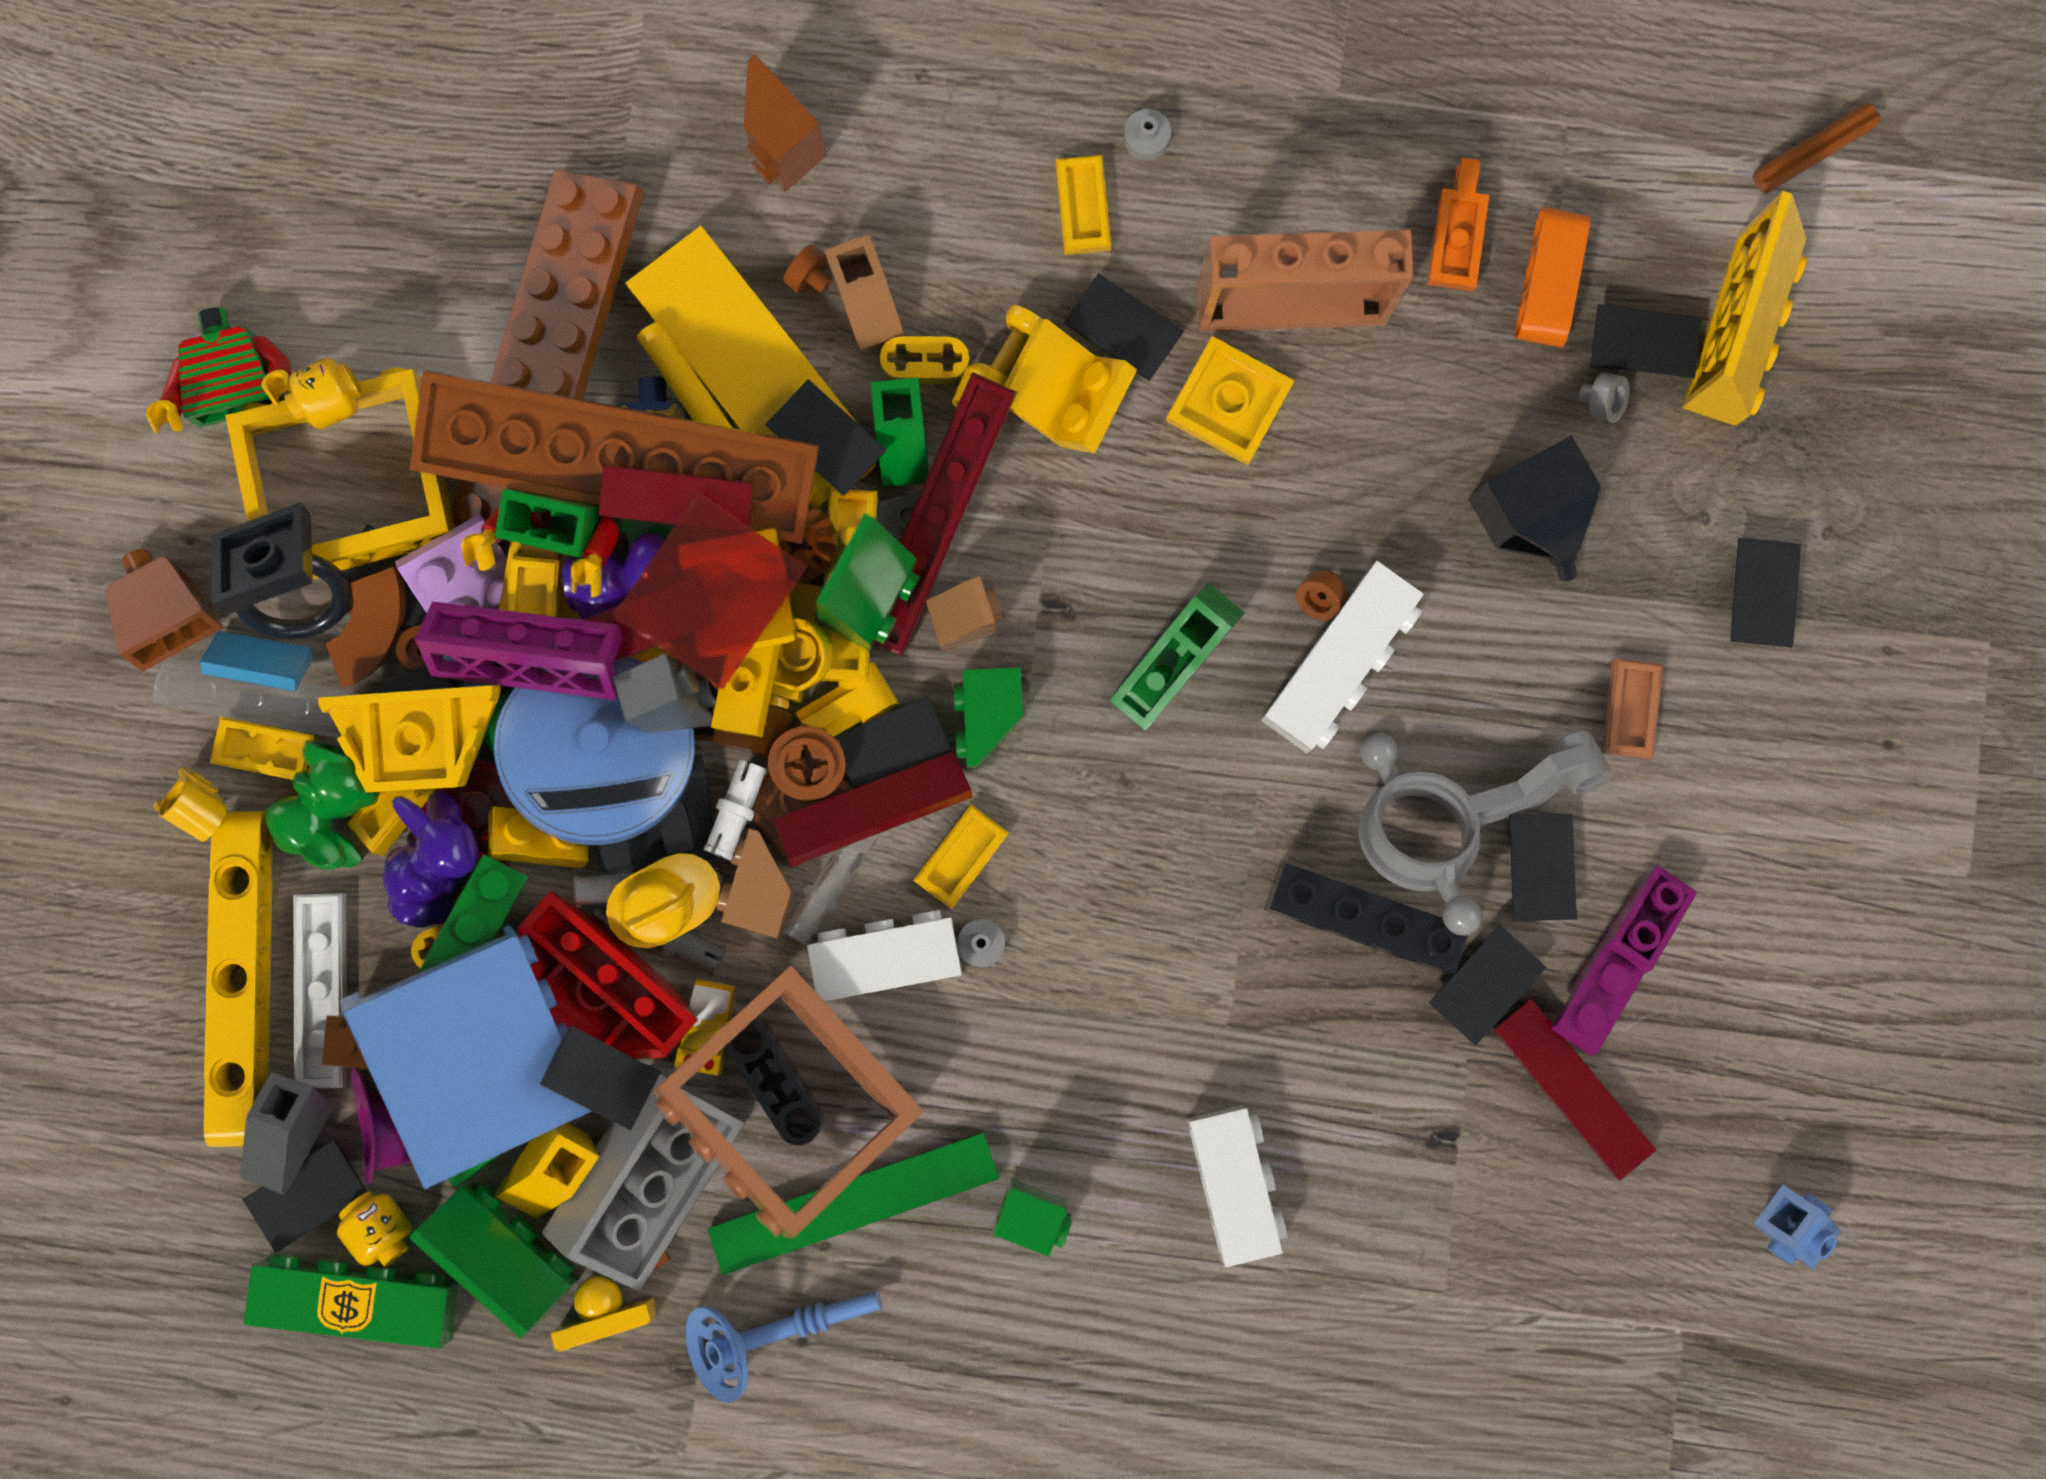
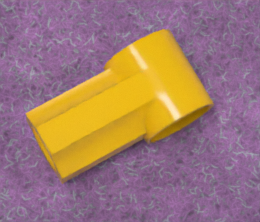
(850, 704)

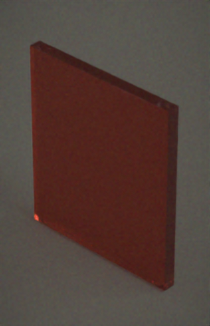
(710, 591)

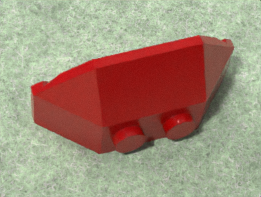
(603, 982)

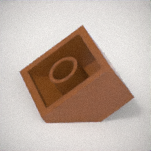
(779, 129)

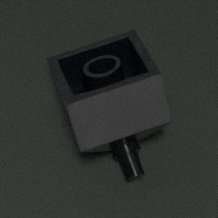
(1541, 506)

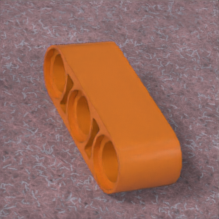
(1552, 277)

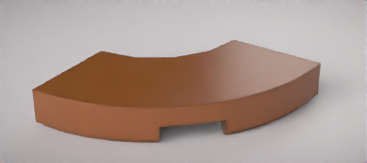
(373, 626)

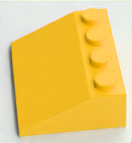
(1748, 314)

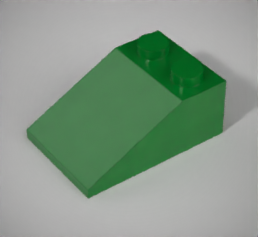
(867, 585)

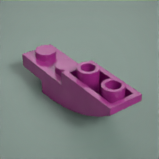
(1622, 958)

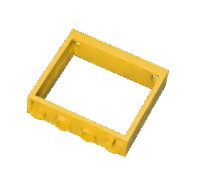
(368, 545)

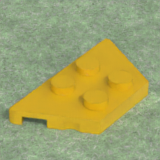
(413, 735)

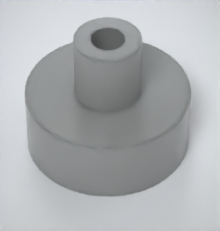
(1147, 134)
(1606, 397)
(968, 940)

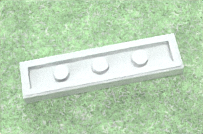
(318, 983)

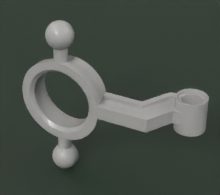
(1572, 762)

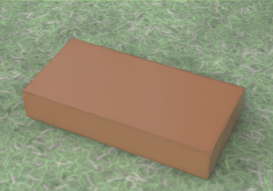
(1632, 709)

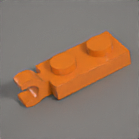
(1459, 231)

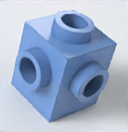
(1798, 1228)

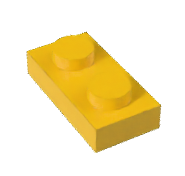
(518, 840)

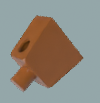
(156, 610)

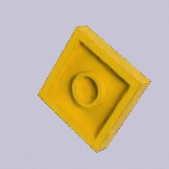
(1230, 400)

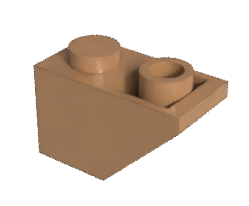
(864, 292)
(964, 613)
(760, 890)

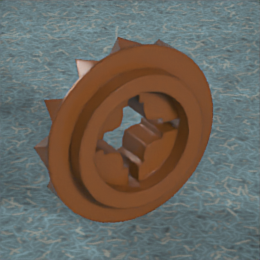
(822, 537)
(791, 777)

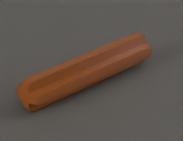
(1816, 148)

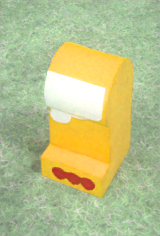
(714, 1007)

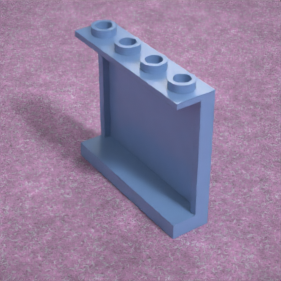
(464, 1056)

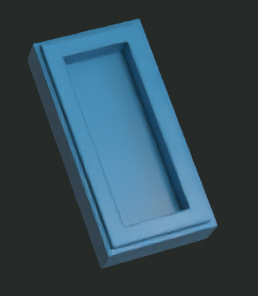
(256, 660)

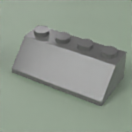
(637, 1192)

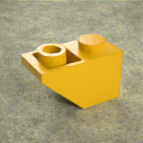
(549, 1170)

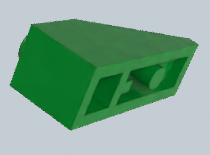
(1177, 656)

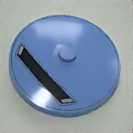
(584, 769)

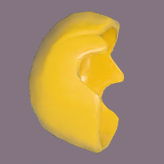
(804, 659)

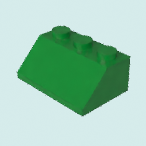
(496, 1257)

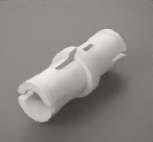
(735, 810)

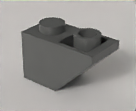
(665, 696)
(281, 1132)

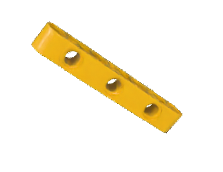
(237, 935)

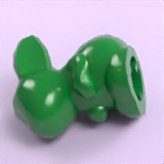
(326, 792)

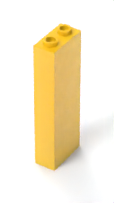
(727, 337)

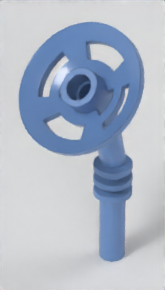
(731, 1347)

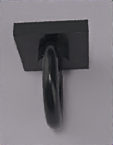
(268, 560)

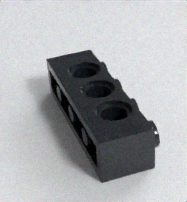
(1365, 918)

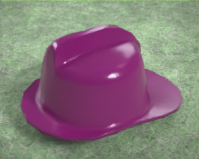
(380, 1139)

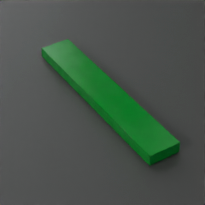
(863, 1202)

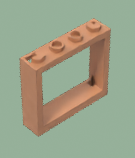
(1304, 279)
(845, 1048)

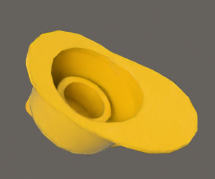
(663, 900)

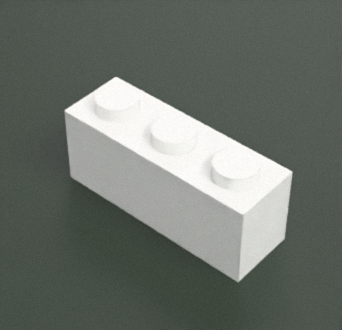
(884, 956)
(1237, 1185)

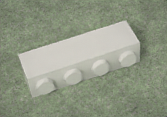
(1342, 658)

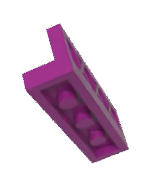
(520, 644)

